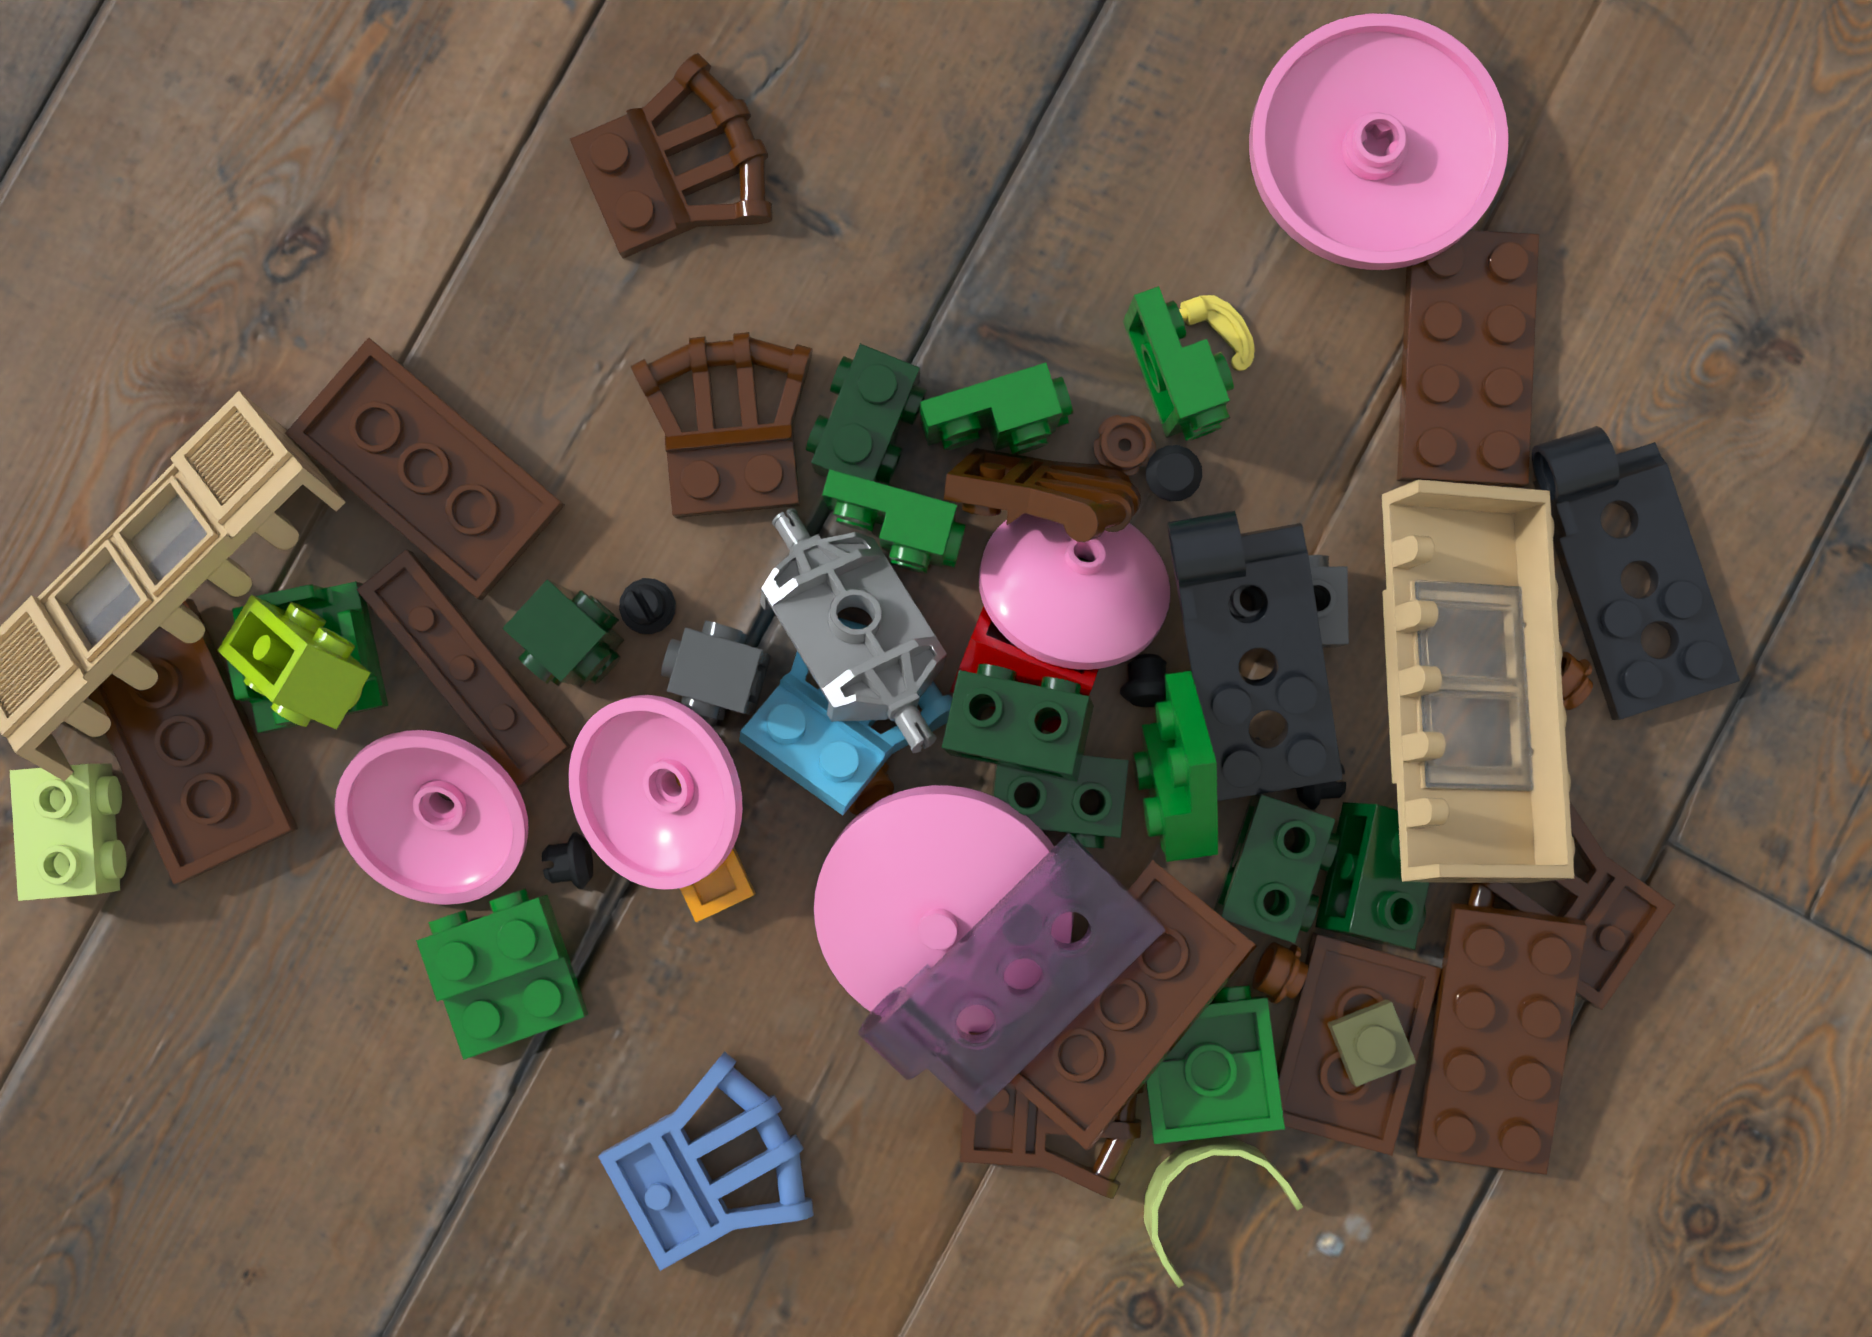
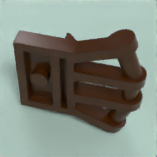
(635, 180)
(729, 466)
(1069, 493)
(1613, 904)
(1015, 1131)

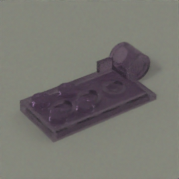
(918, 1023)

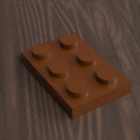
(1310, 1069)

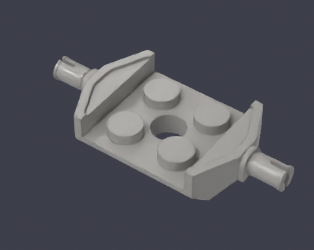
(860, 671)

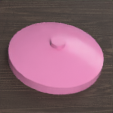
(1378, 141)
(916, 881)

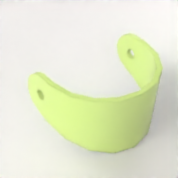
(1190, 1154)

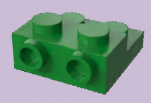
(1184, 382)
(1016, 408)
(914, 526)
(1179, 773)
(502, 973)
(1219, 1074)

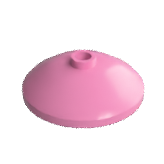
(1072, 608)
(630, 797)
(414, 837)

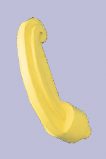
(1226, 323)

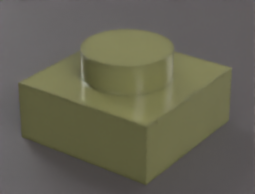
(1371, 1043)

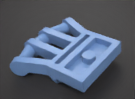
(671, 1190)

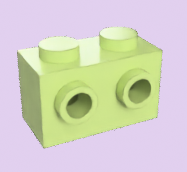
(66, 832)

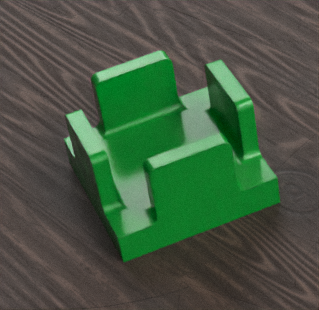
(344, 614)

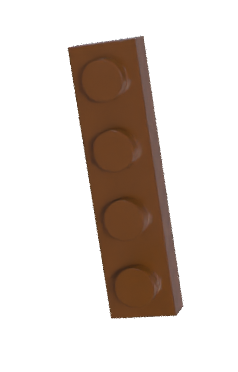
(463, 668)

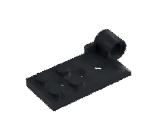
(1582, 481)
(1208, 566)

